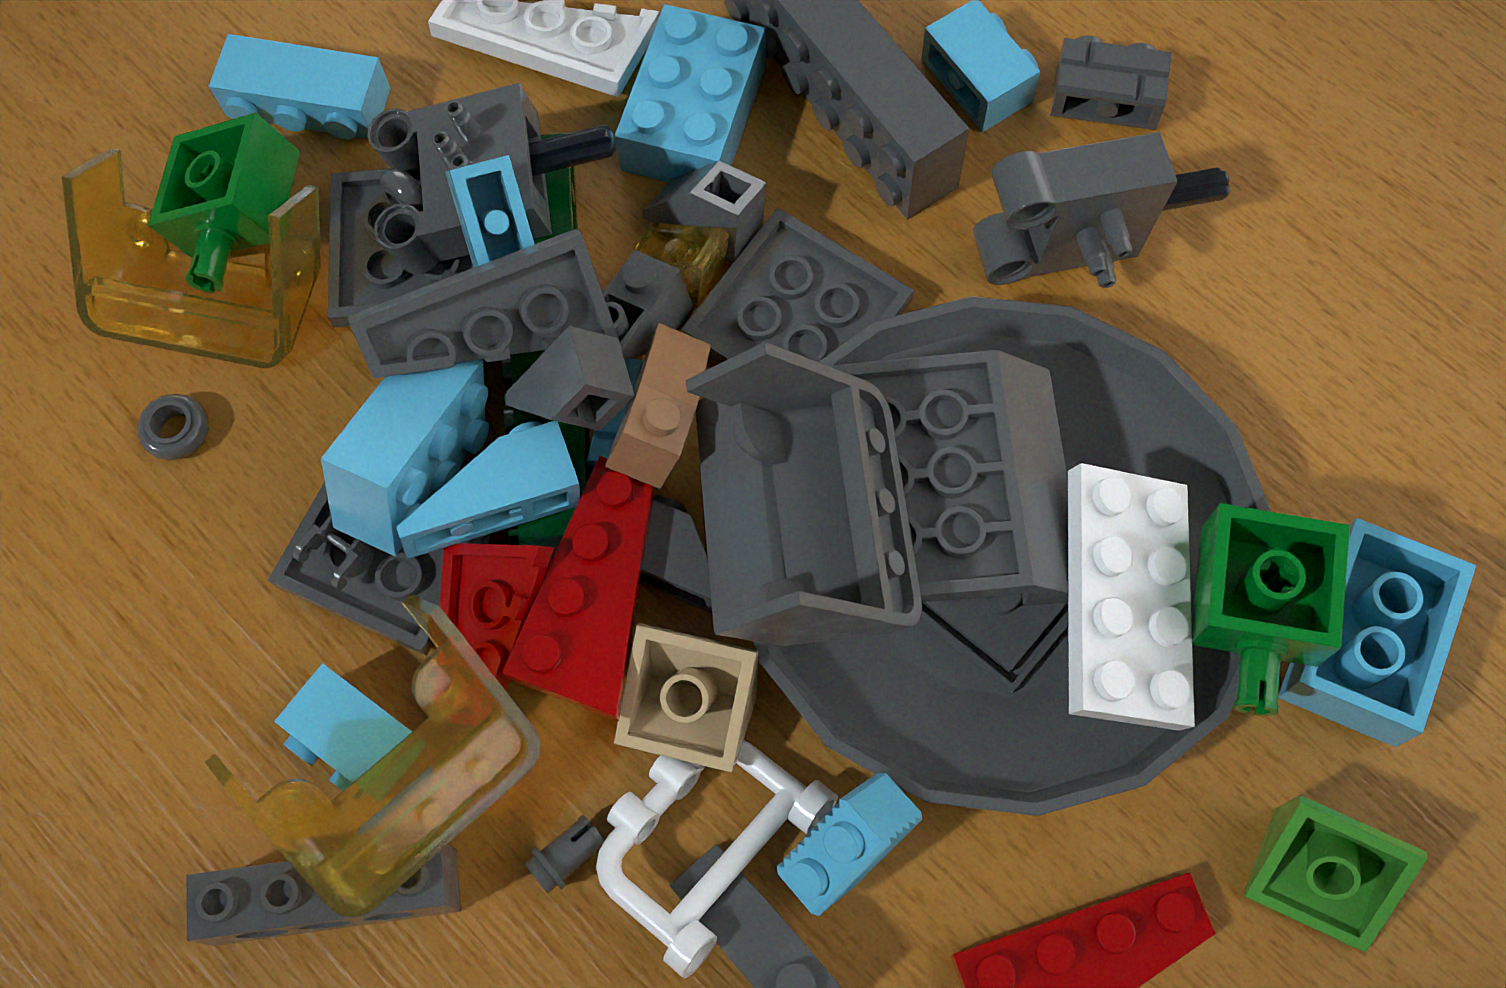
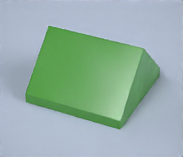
(1331, 871)

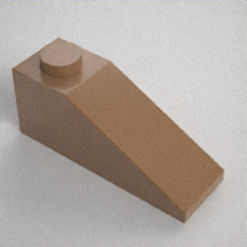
(662, 409)

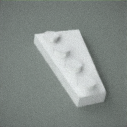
(570, 43)

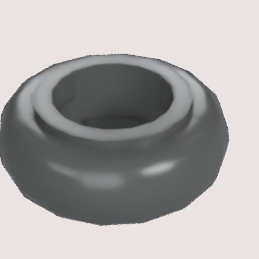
(401, 188)
(157, 414)

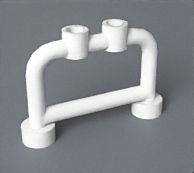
(636, 819)

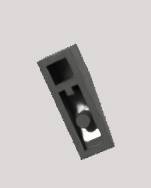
(755, 933)

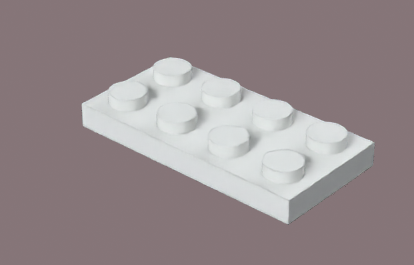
(1129, 599)

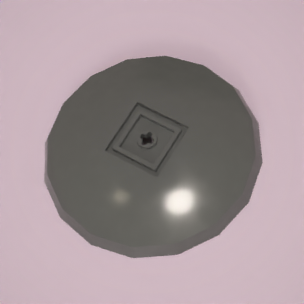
(979, 687)

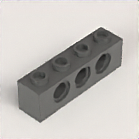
(279, 902)

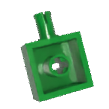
(220, 193)
(1289, 617)

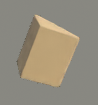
(687, 697)

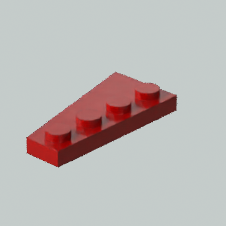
(584, 611)
(1096, 947)

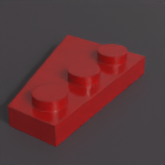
(490, 595)

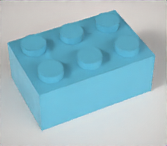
(691, 94)
(403, 449)
(1395, 637)

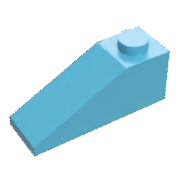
(504, 486)

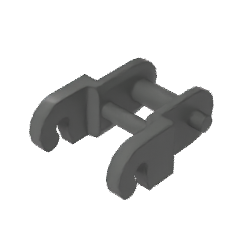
(316, 536)

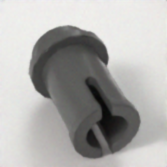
(565, 854)

